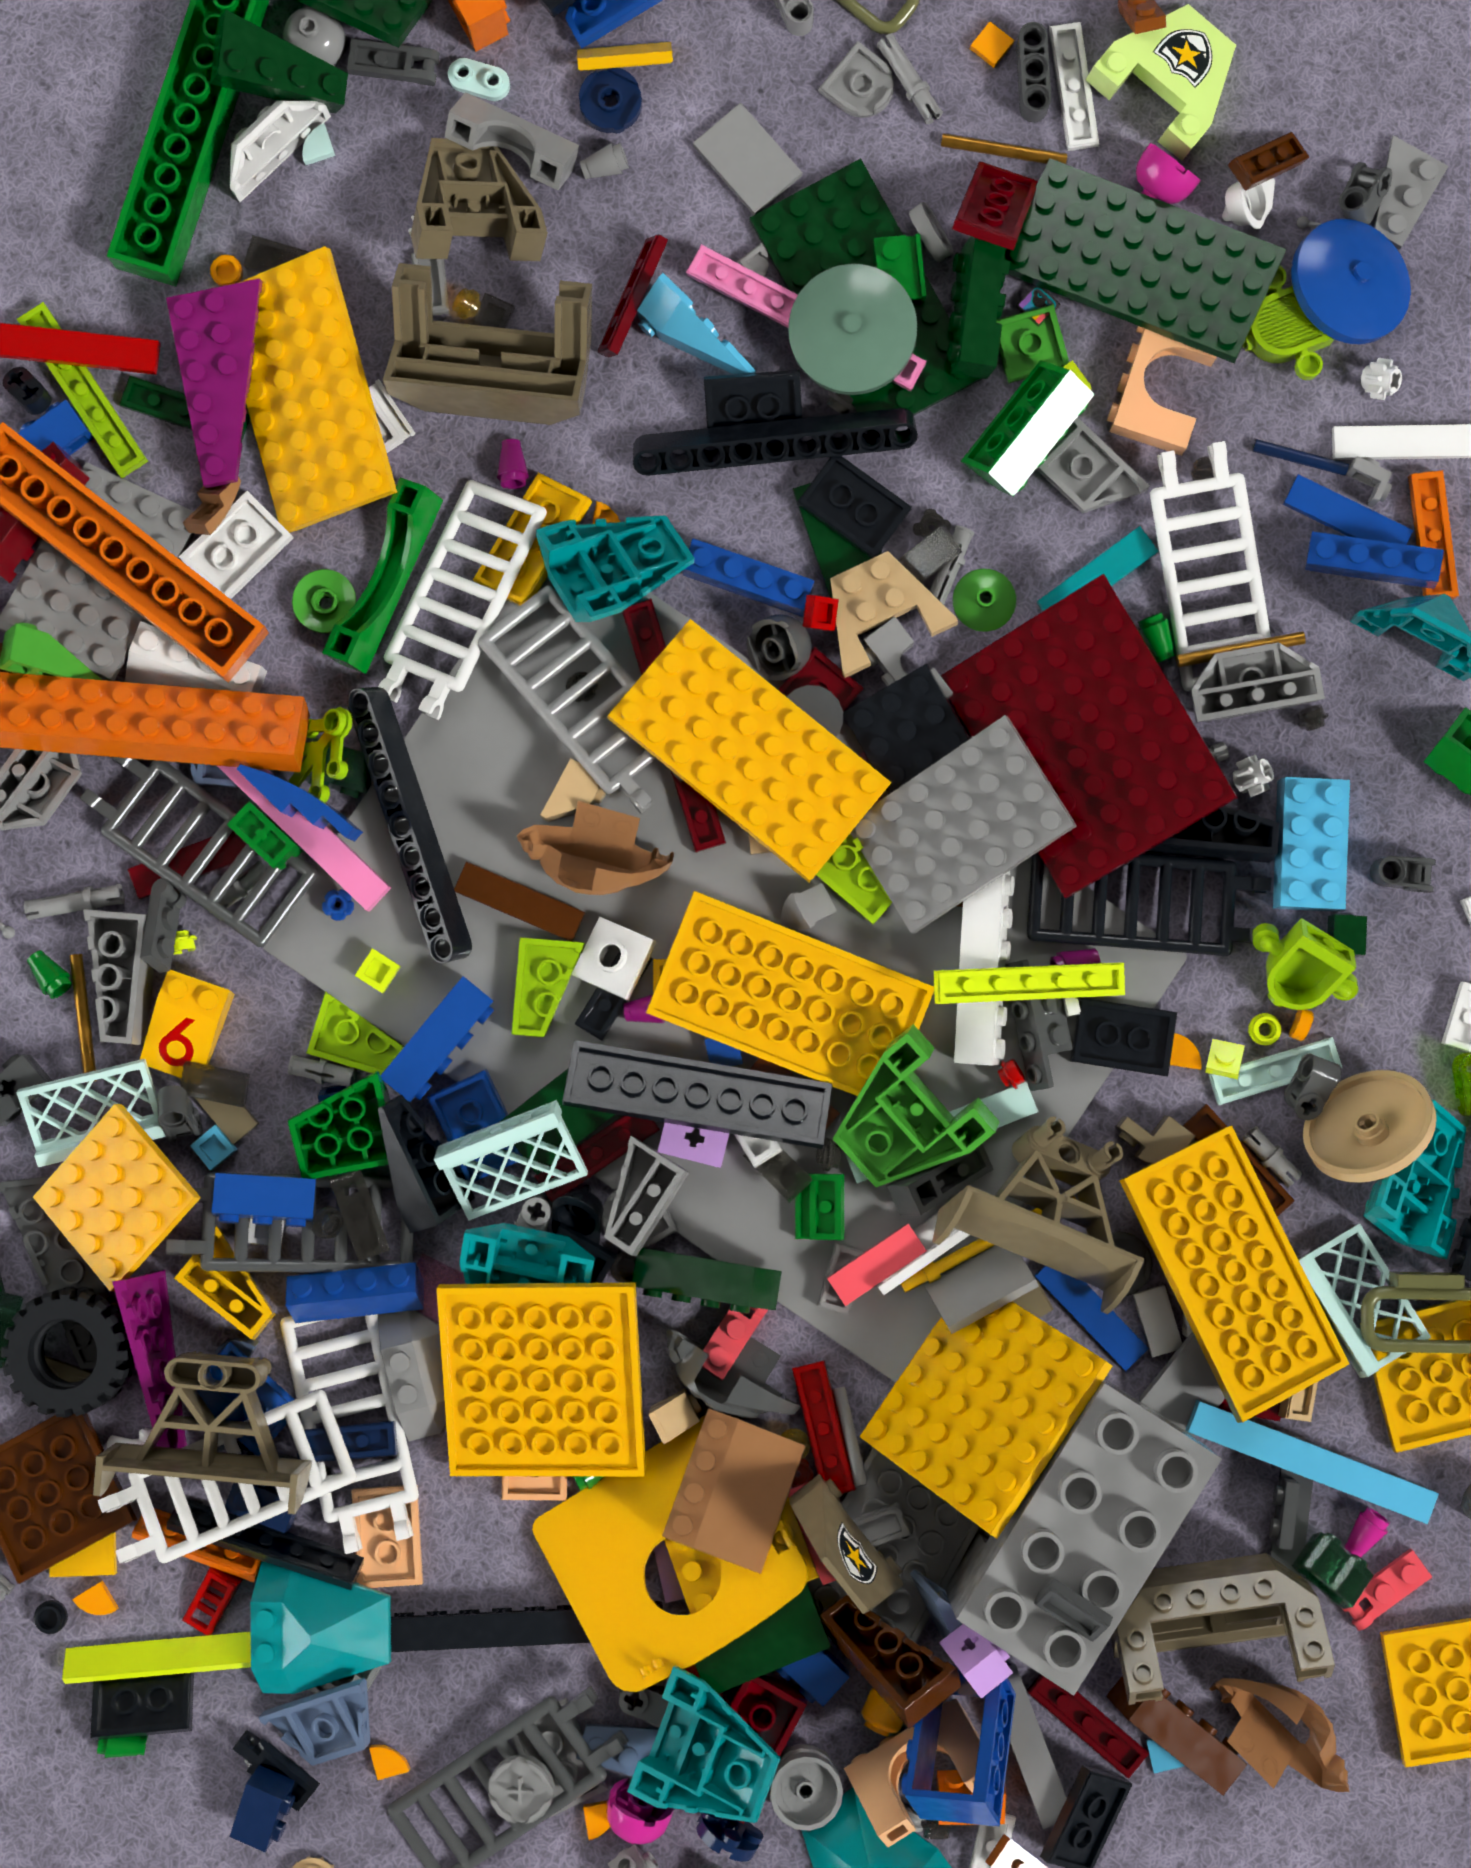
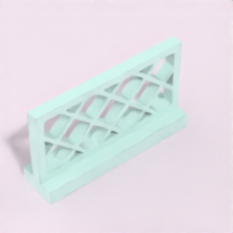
(493, 1140)
(60, 1147)
(1340, 1320)

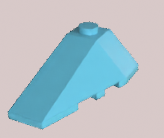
(674, 321)

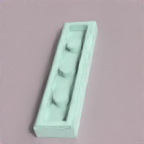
(1269, 1071)

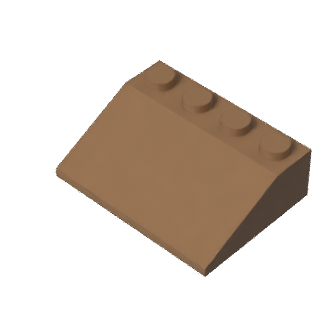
(734, 1491)

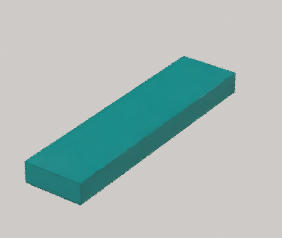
(1113, 563)

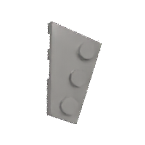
(1412, 185)

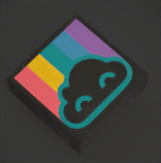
(1034, 299)

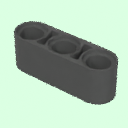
(1035, 58)

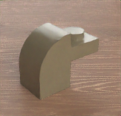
(1163, 1141)

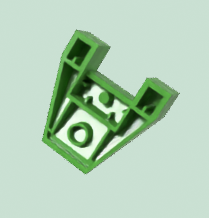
(901, 1124)

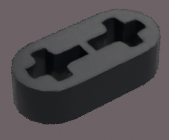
(30, 387)

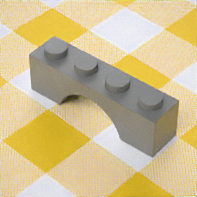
(481, 124)

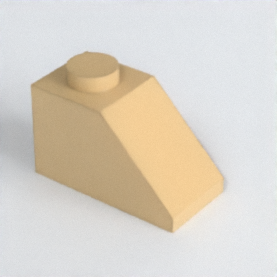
(572, 787)
(675, 1415)

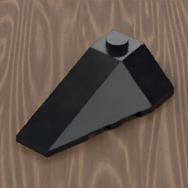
(418, 1185)

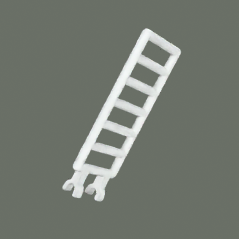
(1171, 489)
(434, 702)
(309, 1418)
(257, 1514)

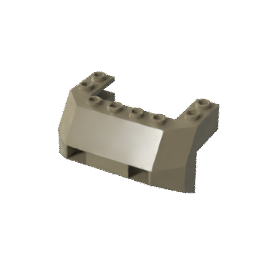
(486, 367)
(1217, 1606)

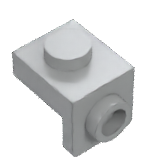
(1370, 473)

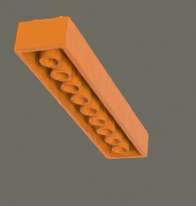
(125, 558)
(152, 722)

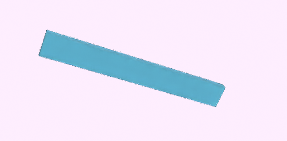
(1312, 1462)

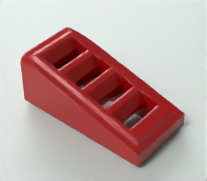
(221, 1581)

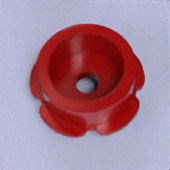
(1011, 1073)

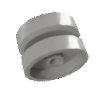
(819, 1802)

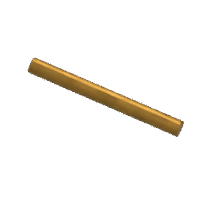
(1001, 149)
(1205, 655)
(82, 1013)

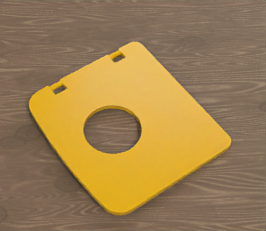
(600, 1557)

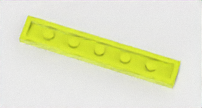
(1029, 983)
(157, 1657)

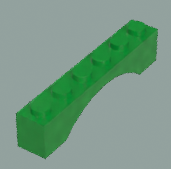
(407, 527)

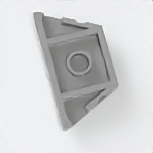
(1089, 470)

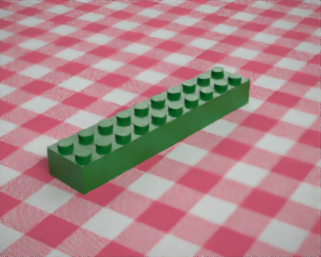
(179, 150)

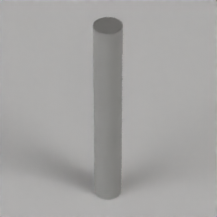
(849, 1436)

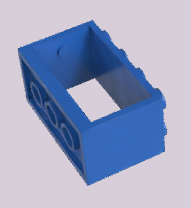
(986, 1802)

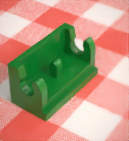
(263, 836)

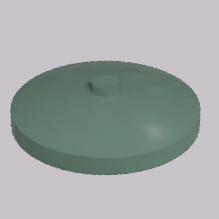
(852, 329)

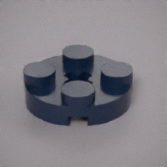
(605, 83)
(731, 1835)

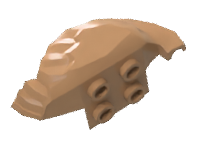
(595, 853)
(1271, 1746)

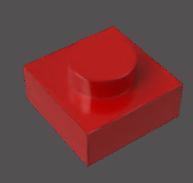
(820, 612)

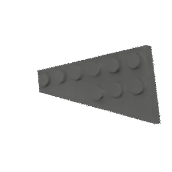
(53, 1259)

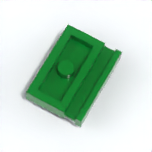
(902, 260)
(821, 1208)

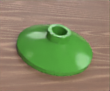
(313, 589)
(982, 615)

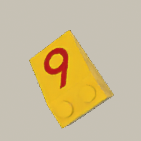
(185, 1023)

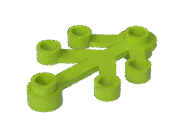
(336, 726)

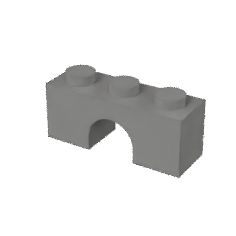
(886, 648)

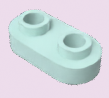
(477, 79)

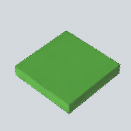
(1026, 344)

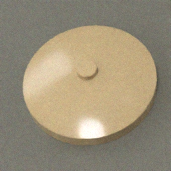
(1371, 1126)

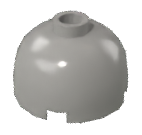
(316, 34)

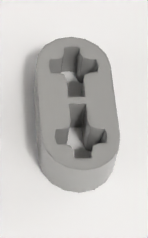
(931, 232)

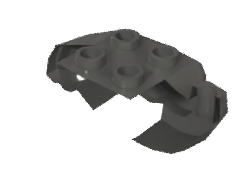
(743, 1389)

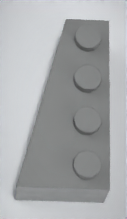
(120, 975)

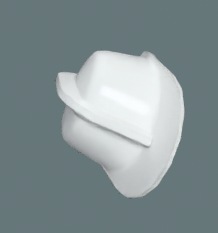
(1249, 206)

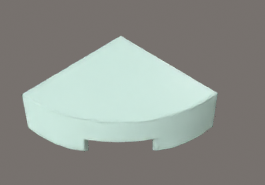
(317, 145)

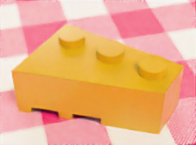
(228, 1292)

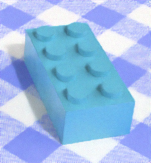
(1311, 844)

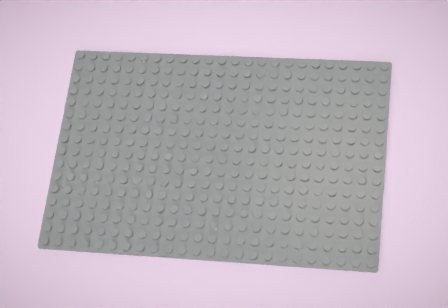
(489, 778)

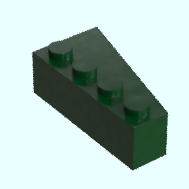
(270, 67)
(977, 306)
(706, 1279)

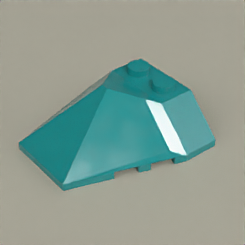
(610, 565)
(1429, 619)
(1418, 1200)
(522, 1255)
(314, 1630)
(704, 1756)
(853, 1843)

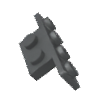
(1041, 1032)
(1291, 1517)

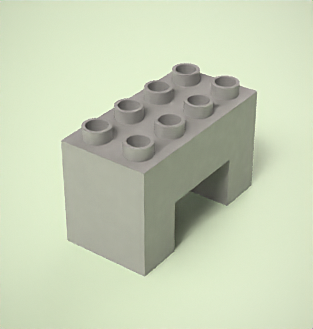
(1088, 1522)

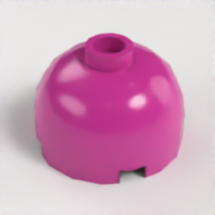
(1164, 176)
(634, 1818)

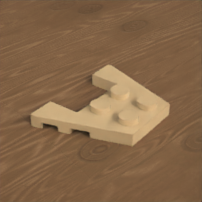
(874, 595)

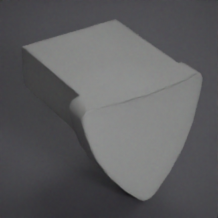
(807, 907)

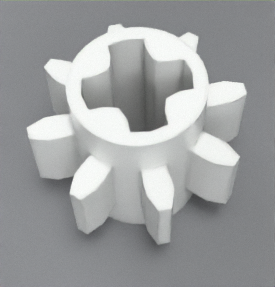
(1381, 378)
(1253, 775)

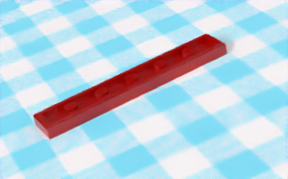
(79, 348)

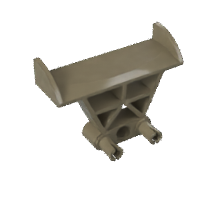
(1042, 1238)
(191, 1373)

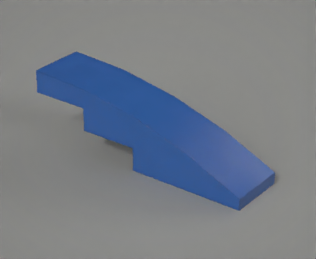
(290, 799)

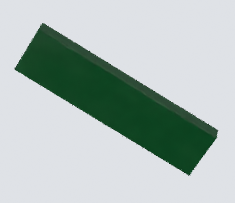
(160, 403)

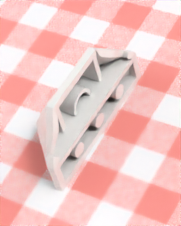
(271, 141)

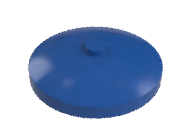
(1350, 281)

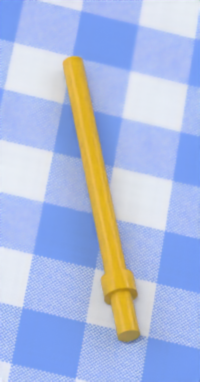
(934, 1269)

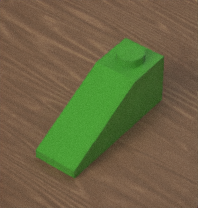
(38, 653)

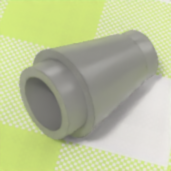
(605, 162)

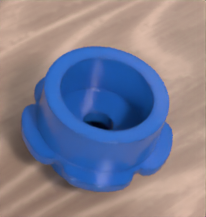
(344, 910)

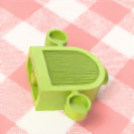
(1285, 332)
(1305, 966)

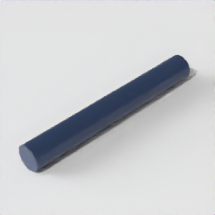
(1300, 457)

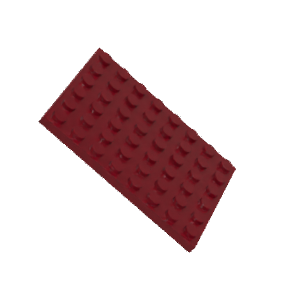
(1098, 728)

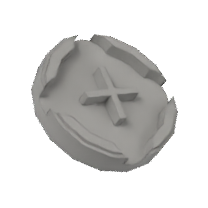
(521, 1789)

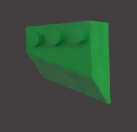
(342, 1131)

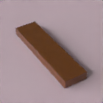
(519, 901)
(1205, 1123)

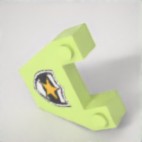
(1180, 64)

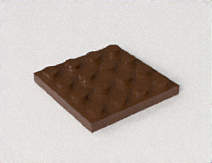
(50, 1498)

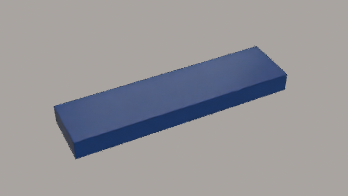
(1342, 513)
(1085, 1307)

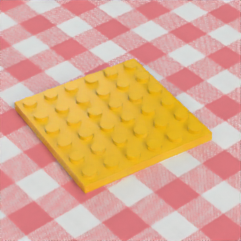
(542, 1379)
(986, 1410)

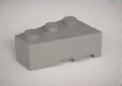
(642, 1196)

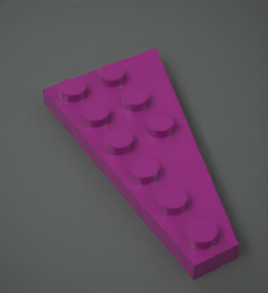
(215, 359)
(149, 1330)

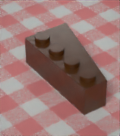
(894, 1665)
(1183, 1736)

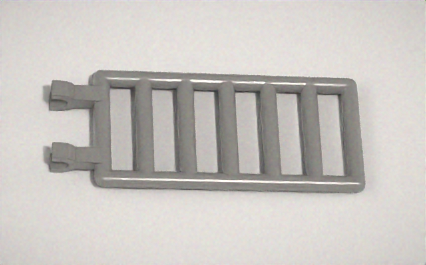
(527, 689)

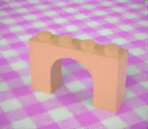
(1137, 414)
(878, 1772)

